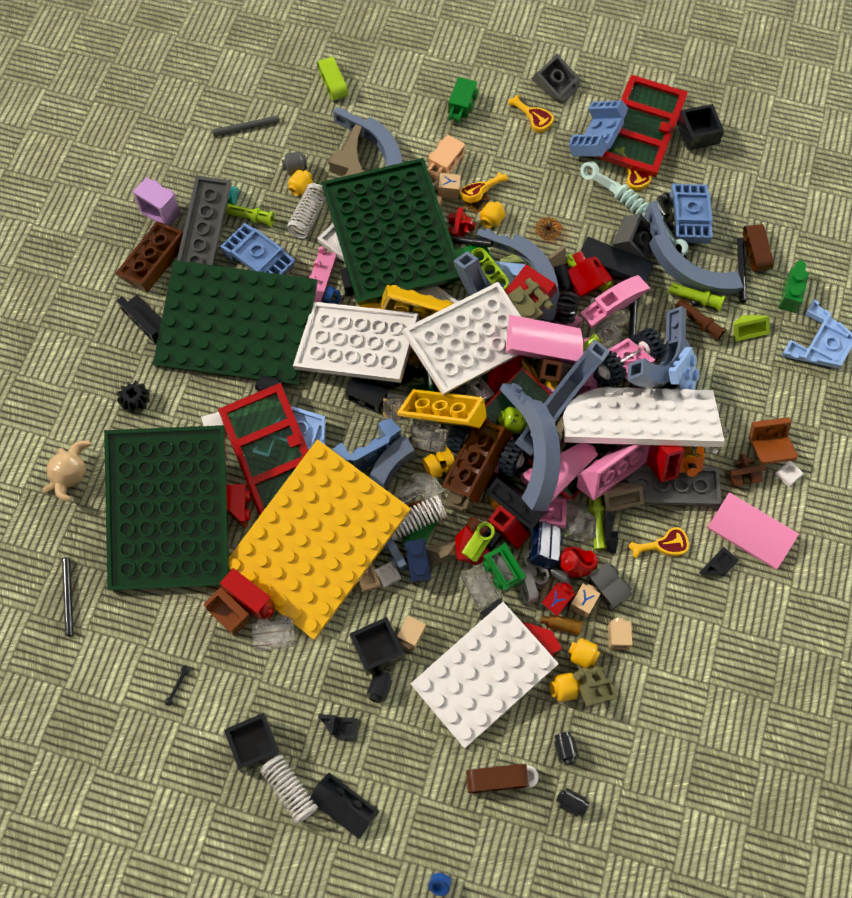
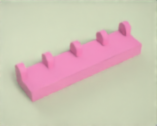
(322, 271)

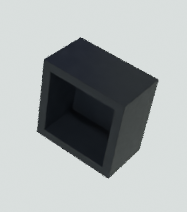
(700, 127)
(377, 646)
(252, 742)

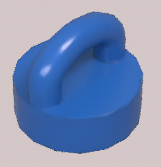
(329, 295)
(440, 884)

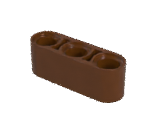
(757, 247)
(497, 778)

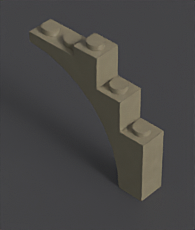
(345, 161)

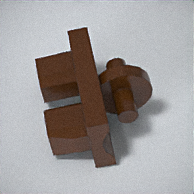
(754, 472)

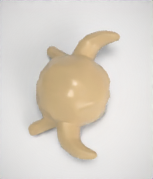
(66, 469)

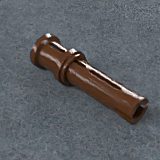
(706, 324)

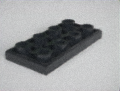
(617, 261)

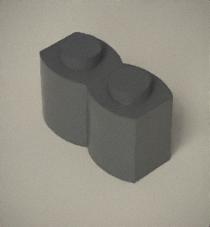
(611, 587)

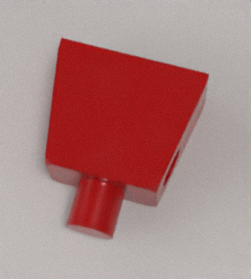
(587, 274)

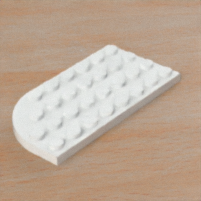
(644, 417)

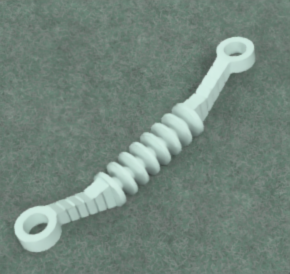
(631, 200)

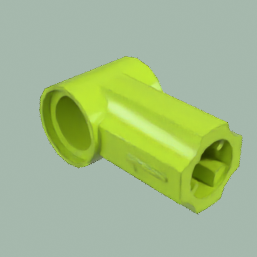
(478, 543)

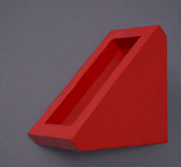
(461, 541)

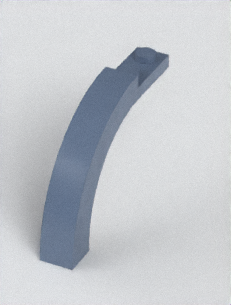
(373, 132)
(532, 255)
(681, 268)
(471, 273)
(649, 375)
(567, 388)
(546, 448)
(384, 469)

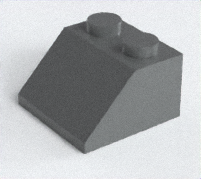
(634, 236)

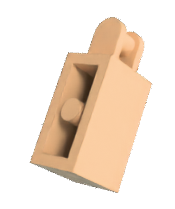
(445, 157)

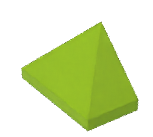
(751, 326)

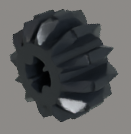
(567, 307)
(133, 396)

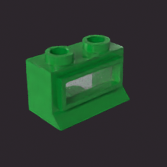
(503, 568)

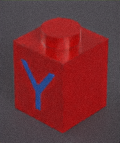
(559, 598)

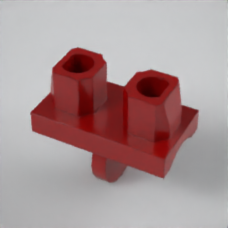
(461, 222)

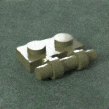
(525, 305)
(598, 691)

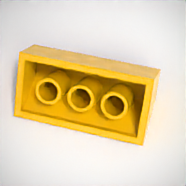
(410, 301)
(445, 409)

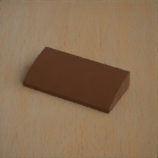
(151, 257)
(477, 461)

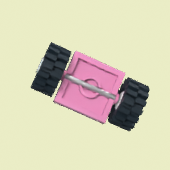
(615, 366)
(512, 458)

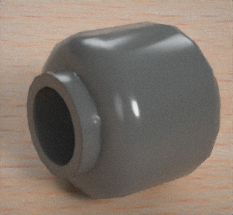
(293, 162)

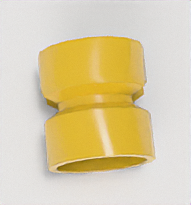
(433, 466)

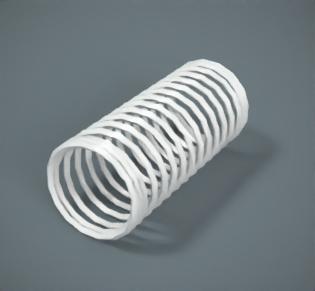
(314, 199)
(437, 504)
(270, 767)

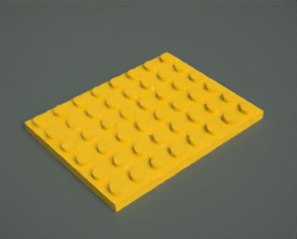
(318, 538)

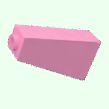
(571, 463)

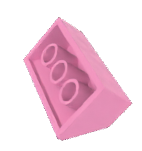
(611, 469)

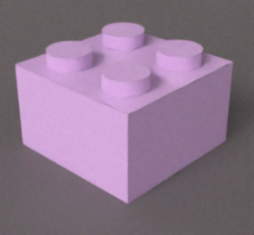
(156, 202)

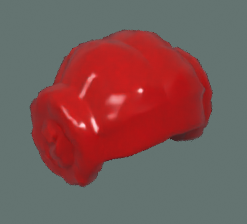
(578, 562)

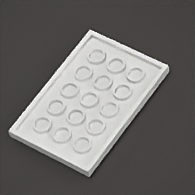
(464, 338)
(355, 342)
(484, 674)

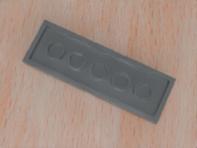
(204, 220)
(682, 491)

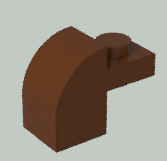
(554, 370)

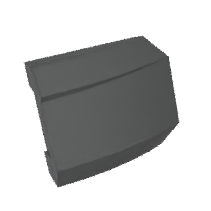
(557, 79)

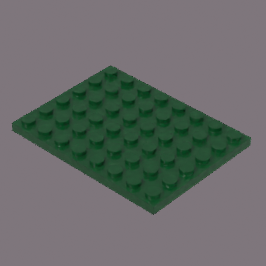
(391, 230)
(234, 322)
(166, 507)

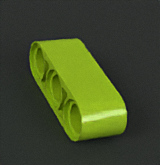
(332, 78)
(489, 264)

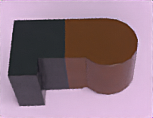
(473, 523)

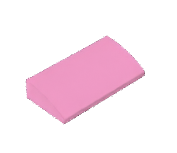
(543, 340)
(753, 531)

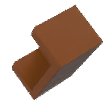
(227, 611)

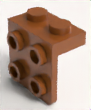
(771, 441)

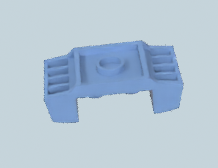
(602, 131)
(692, 213)
(257, 251)
(366, 457)

